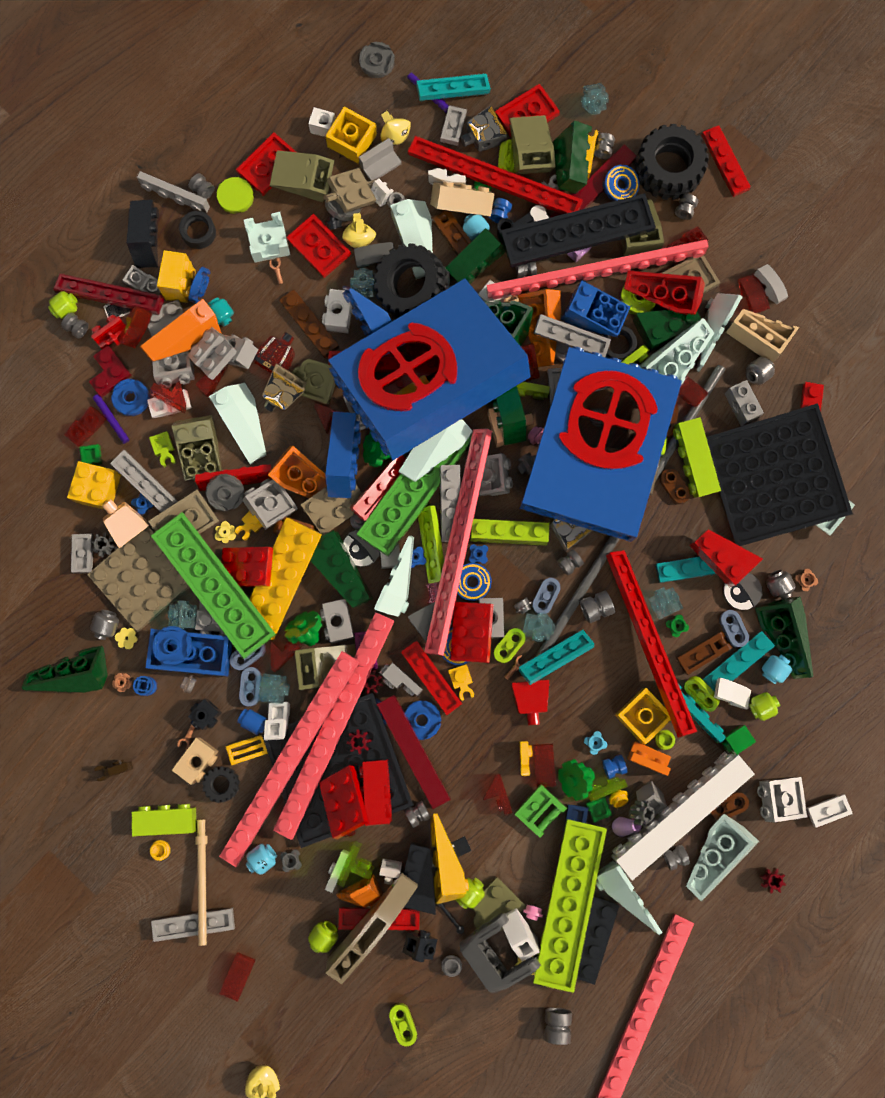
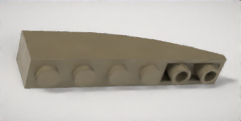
(369, 929)

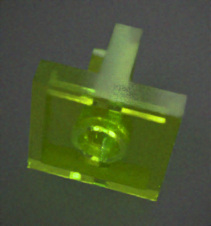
(360, 867)

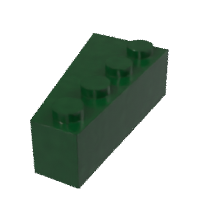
(339, 569)

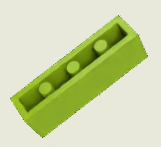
(696, 457)
(510, 532)

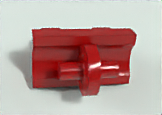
(109, 333)

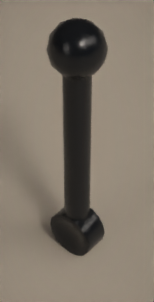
(459, 928)

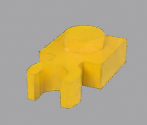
(251, 523)
(461, 678)
(525, 752)

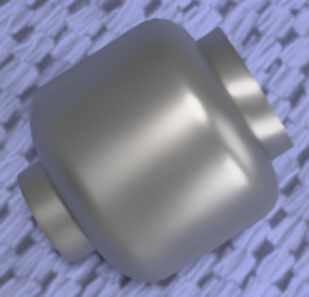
(760, 371)
(780, 584)
(104, 624)

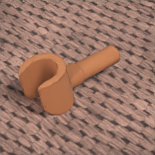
(277, 270)
(514, 669)
(187, 738)

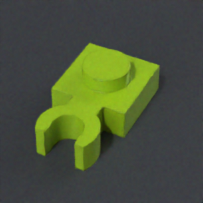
(163, 446)

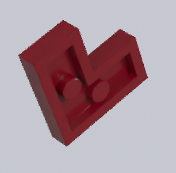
(113, 372)

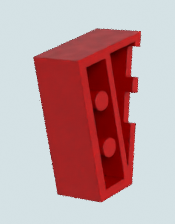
(725, 557)
(376, 791)

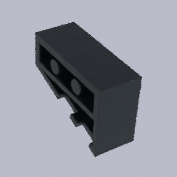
(143, 233)
(420, 871)

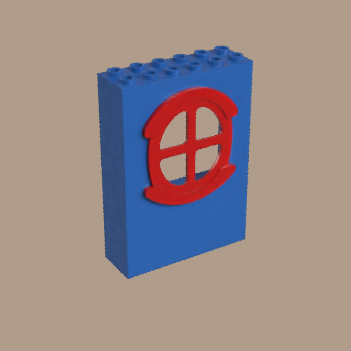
(475, 367)
(588, 483)

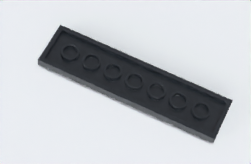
(578, 230)

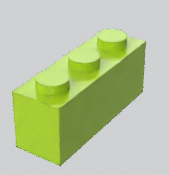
(164, 820)

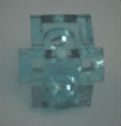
(594, 98)
(363, 282)
(665, 602)
(182, 615)
(538, 627)
(273, 688)

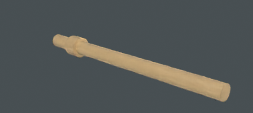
(200, 841)

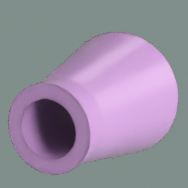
(624, 826)

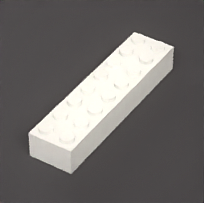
(682, 814)

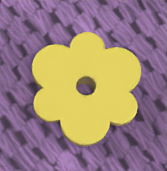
(230, 534)
(121, 638)

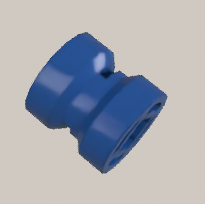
(501, 209)
(148, 684)
(615, 766)

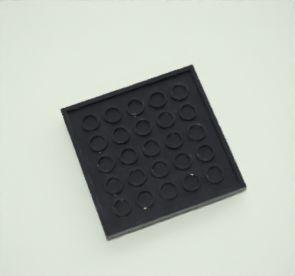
(778, 475)
(368, 719)

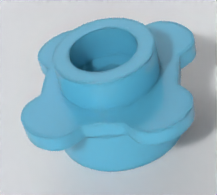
(590, 742)

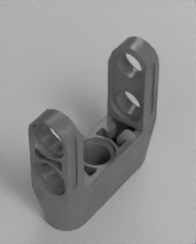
(487, 964)

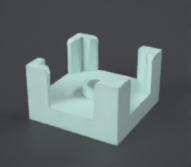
(267, 238)

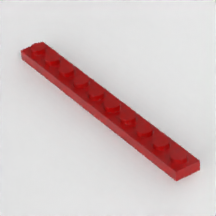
(494, 176)
(651, 644)

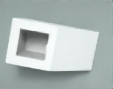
(520, 935)

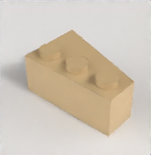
(462, 198)
(761, 334)

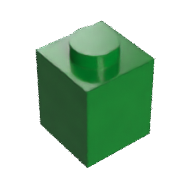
(738, 740)

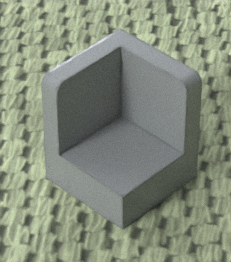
(654, 795)

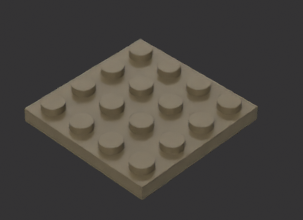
(139, 580)

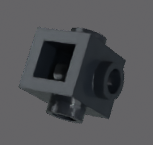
(211, 715)
(420, 945)

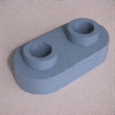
(545, 596)
(736, 627)
(248, 661)
(248, 686)

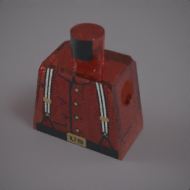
(275, 352)

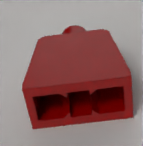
(531, 699)

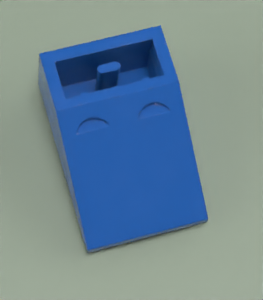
(595, 311)
(367, 312)

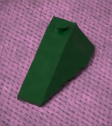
(514, 316)
(787, 628)
(79, 674)

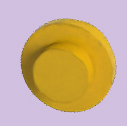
(619, 798)
(160, 850)

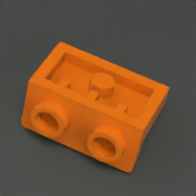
(649, 758)

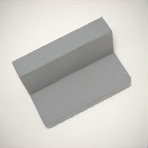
(379, 160)

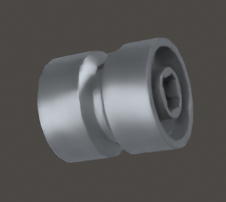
(597, 606)
(557, 1029)

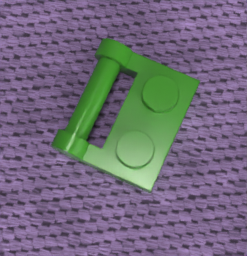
(534, 808)

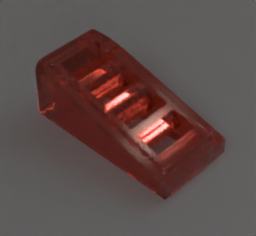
(207, 385)

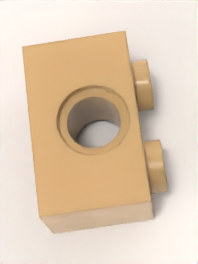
(185, 766)

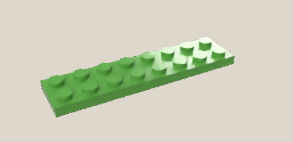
(402, 506)
(213, 585)

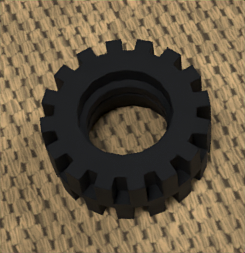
(208, 781)

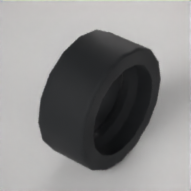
(192, 217)
(629, 334)

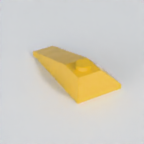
(449, 877)

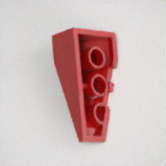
(674, 292)

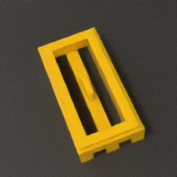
(231, 755)

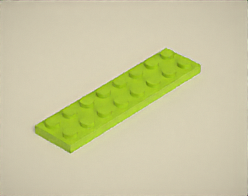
(570, 905)

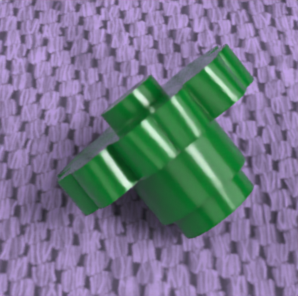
(372, 452)
(304, 628)
(576, 779)

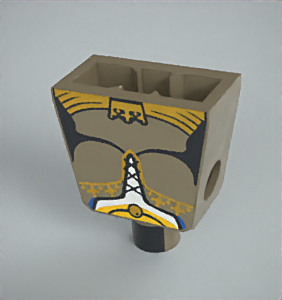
(282, 389)

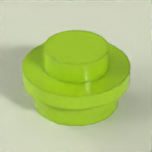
(665, 739)

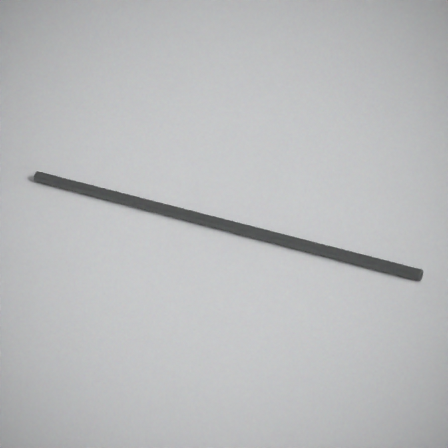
(612, 541)

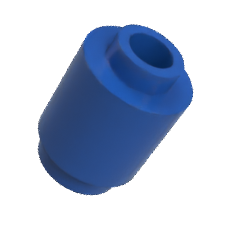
(252, 721)

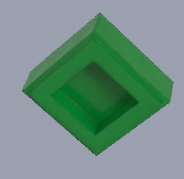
(91, 454)
(598, 809)

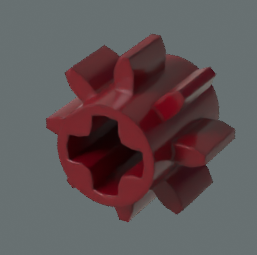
(373, 687)
(364, 741)
(778, 881)

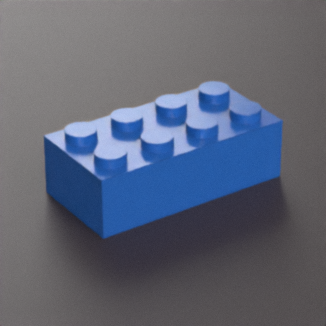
(343, 455)
(208, 656)

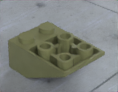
(531, 145)
(302, 174)
(647, 241)
(197, 446)
(316, 663)

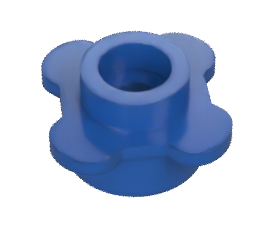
(142, 508)
(474, 557)
(420, 560)

